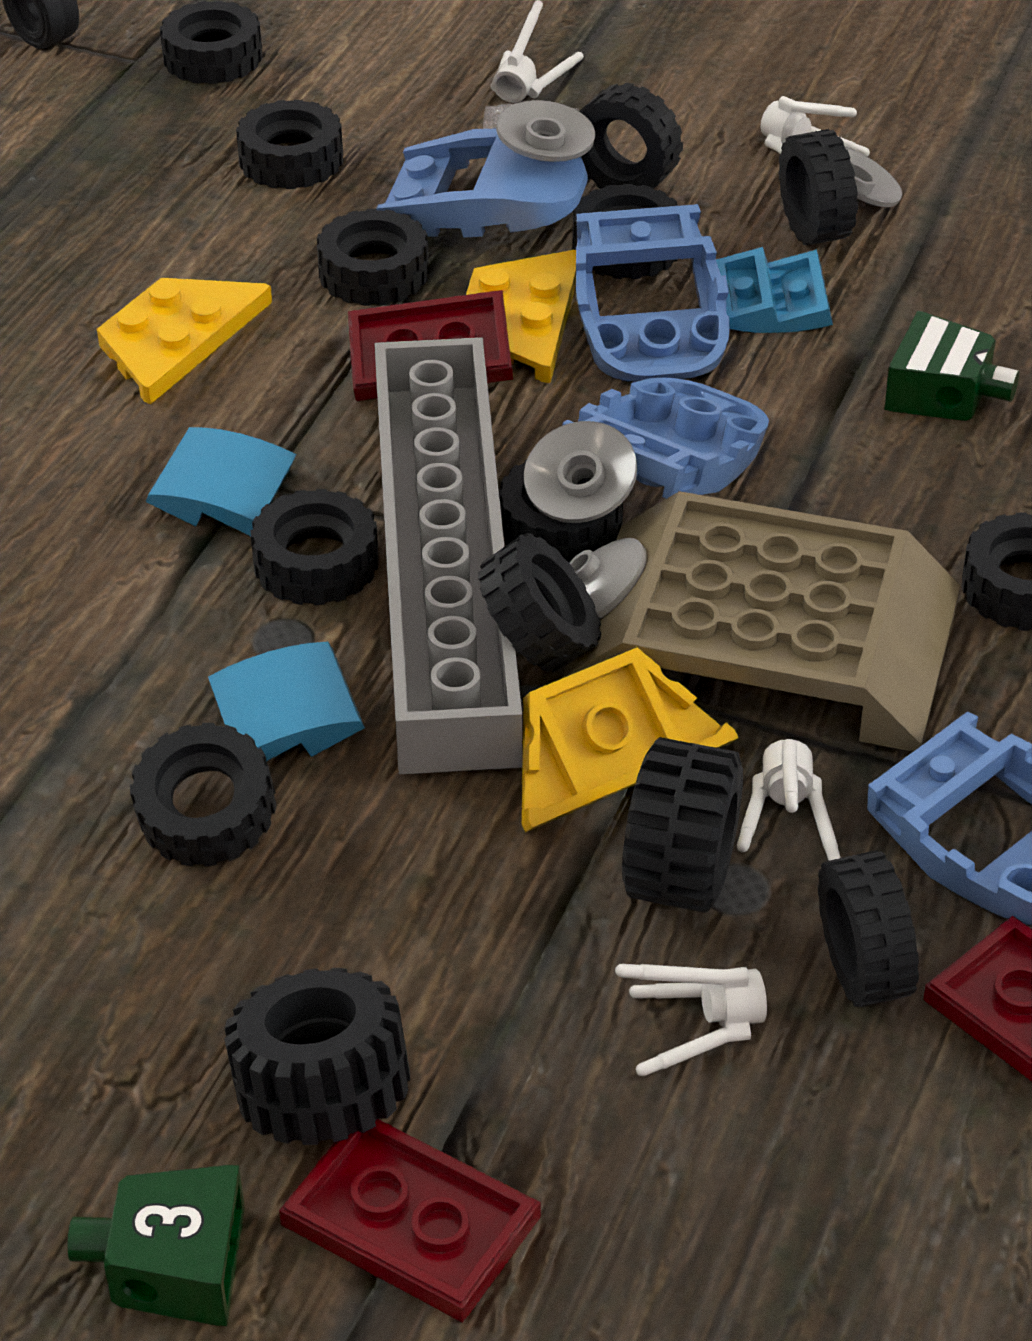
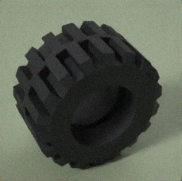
(682, 824)
(317, 1055)

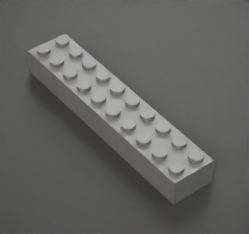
(441, 521)

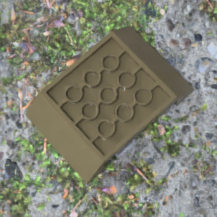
(788, 608)

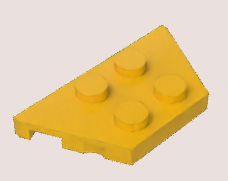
(536, 305)
(177, 327)
(595, 728)

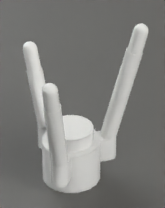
(517, 72)
(788, 118)
(788, 780)
(728, 996)

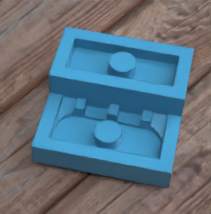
(775, 294)
(221, 477)
(288, 699)

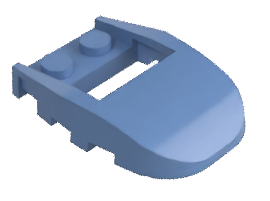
(508, 190)
(652, 343)
(683, 432)
(936, 780)

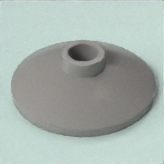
(545, 130)
(873, 182)
(577, 453)
(610, 572)

